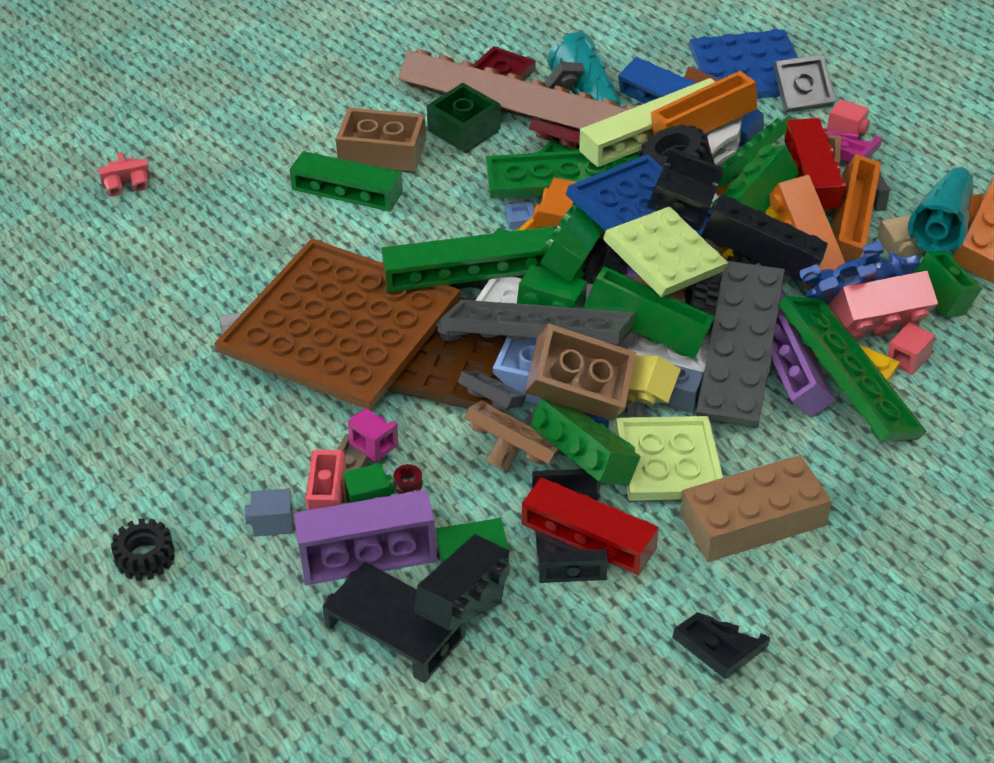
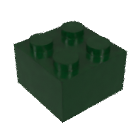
(463, 117)

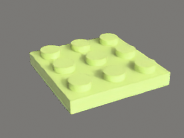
(665, 251)
(673, 455)

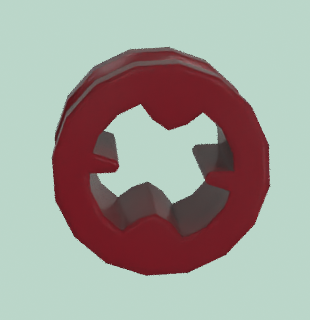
(407, 471)

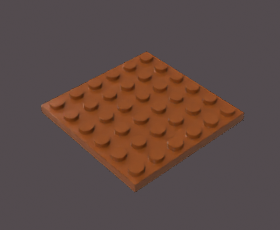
(336, 324)

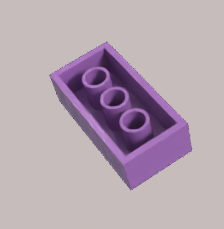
(381, 531)

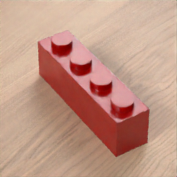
(815, 157)
(589, 525)

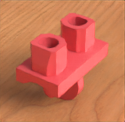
(124, 172)

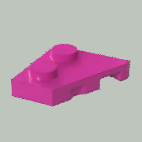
(852, 146)

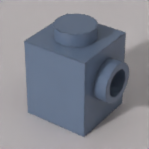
(686, 390)
(270, 512)

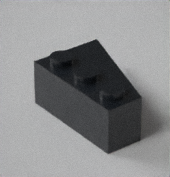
(464, 584)

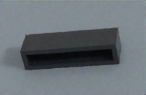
(763, 237)

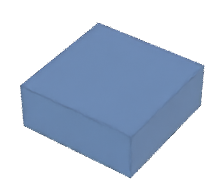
(518, 214)

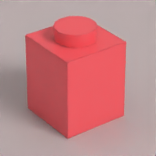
(848, 118)
(911, 347)

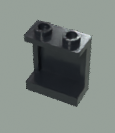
(686, 186)

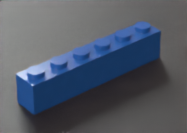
(649, 82)

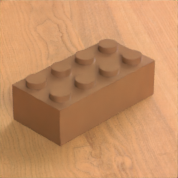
(754, 508)

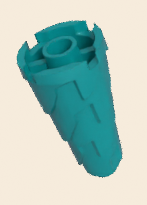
(581, 49)
(943, 214)

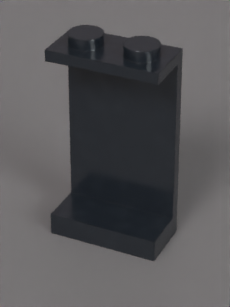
(561, 561)
(385, 612)

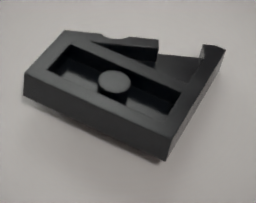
(718, 643)

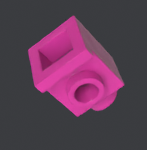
(372, 434)

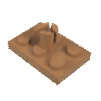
(511, 436)

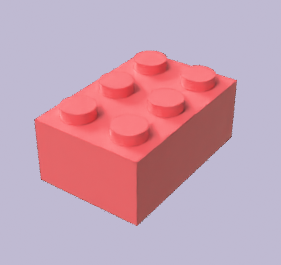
(884, 304)

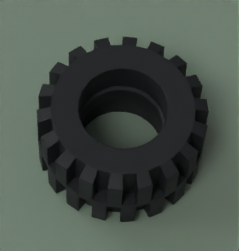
(681, 137)

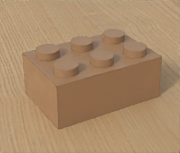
(382, 138)
(580, 372)

